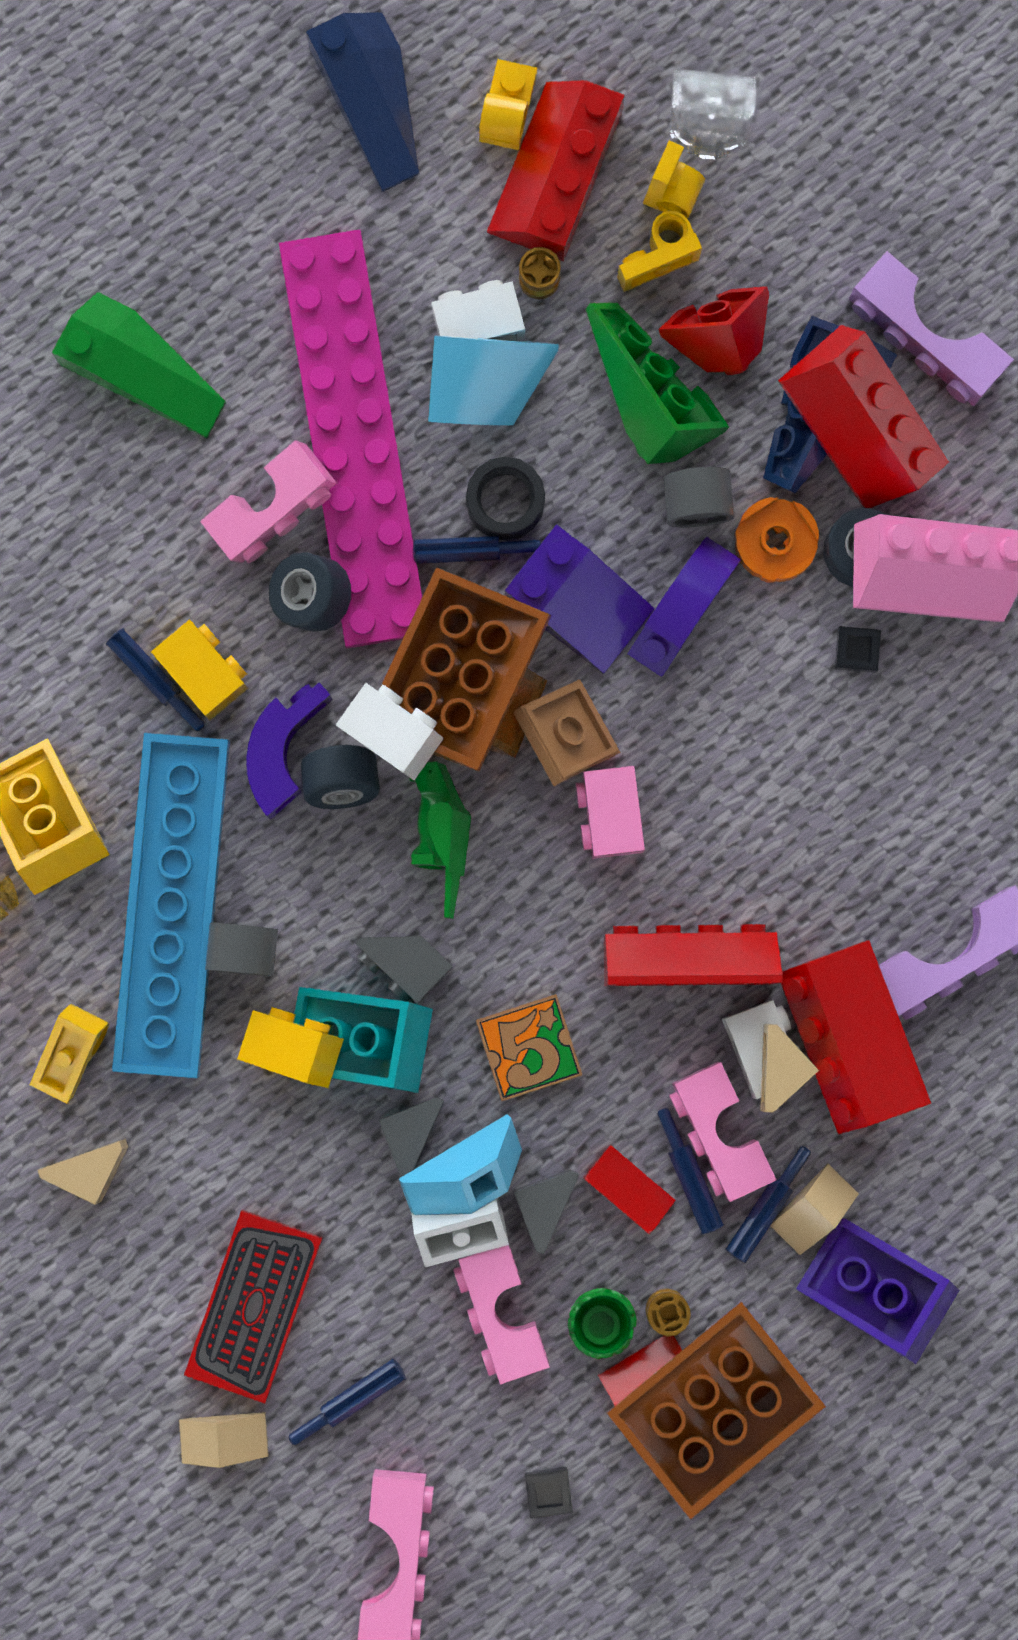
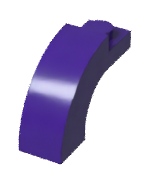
(683, 606)
(270, 743)

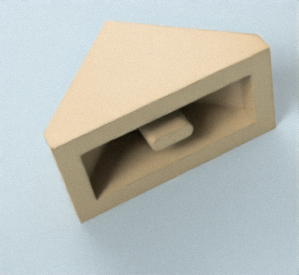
(783, 1068)
(87, 1173)
(815, 1210)
(223, 1439)

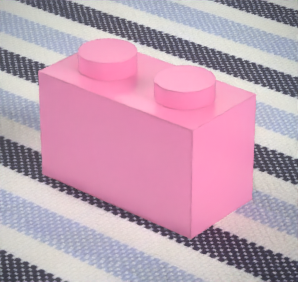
(612, 812)

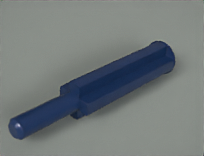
(468, 549)
(152, 676)
(690, 1177)
(766, 1209)
(352, 1399)

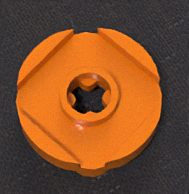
(781, 516)

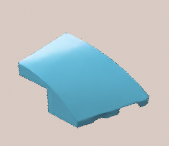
(485, 379)

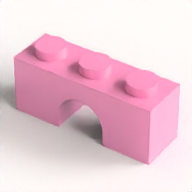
(299, 485)
(734, 1168)
(511, 1349)

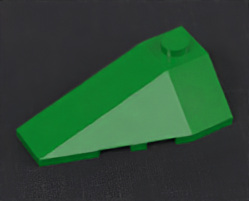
(131, 359)
(654, 404)

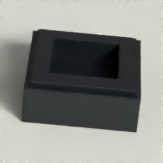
(857, 649)
(548, 1492)

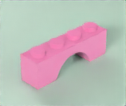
(398, 1509)

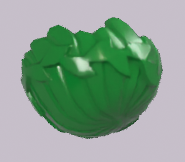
(601, 1323)

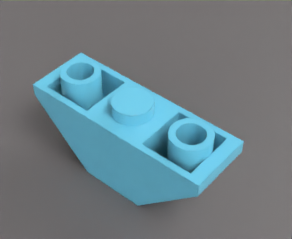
(465, 1174)

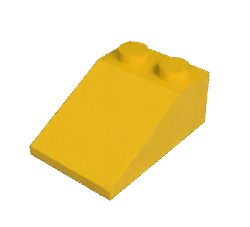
(45, 819)

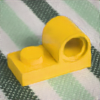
(507, 104)
(674, 183)
(665, 257)
(68, 1051)

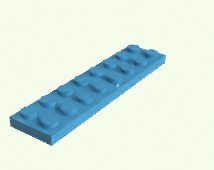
(171, 905)

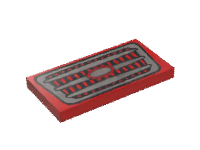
(253, 1306)

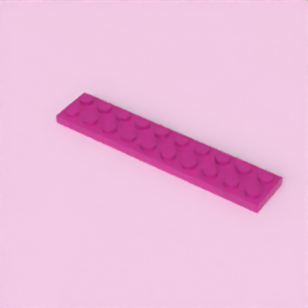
(353, 432)

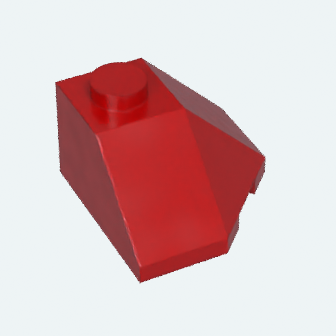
(722, 333)

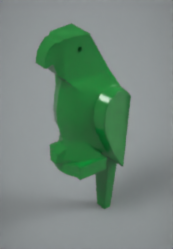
(442, 830)

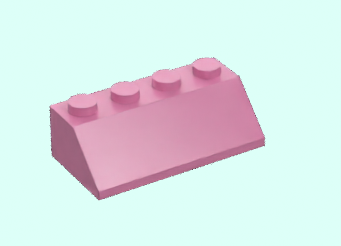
(935, 568)

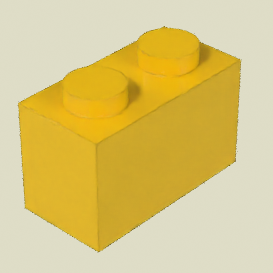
(199, 669)
(290, 1048)

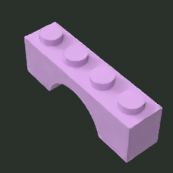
(965, 365)
(993, 933)

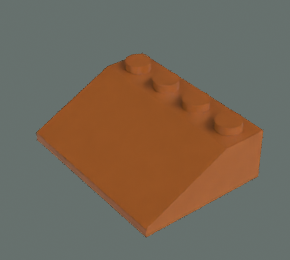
(465, 662)
(716, 1410)

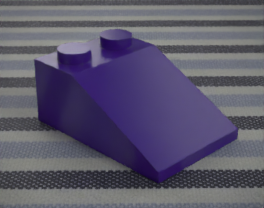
(586, 599)
(878, 1289)

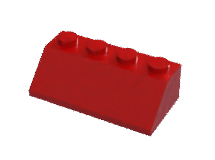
(557, 165)
(863, 418)
(692, 958)
(854, 1038)

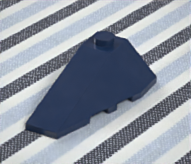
(369, 86)
(794, 446)

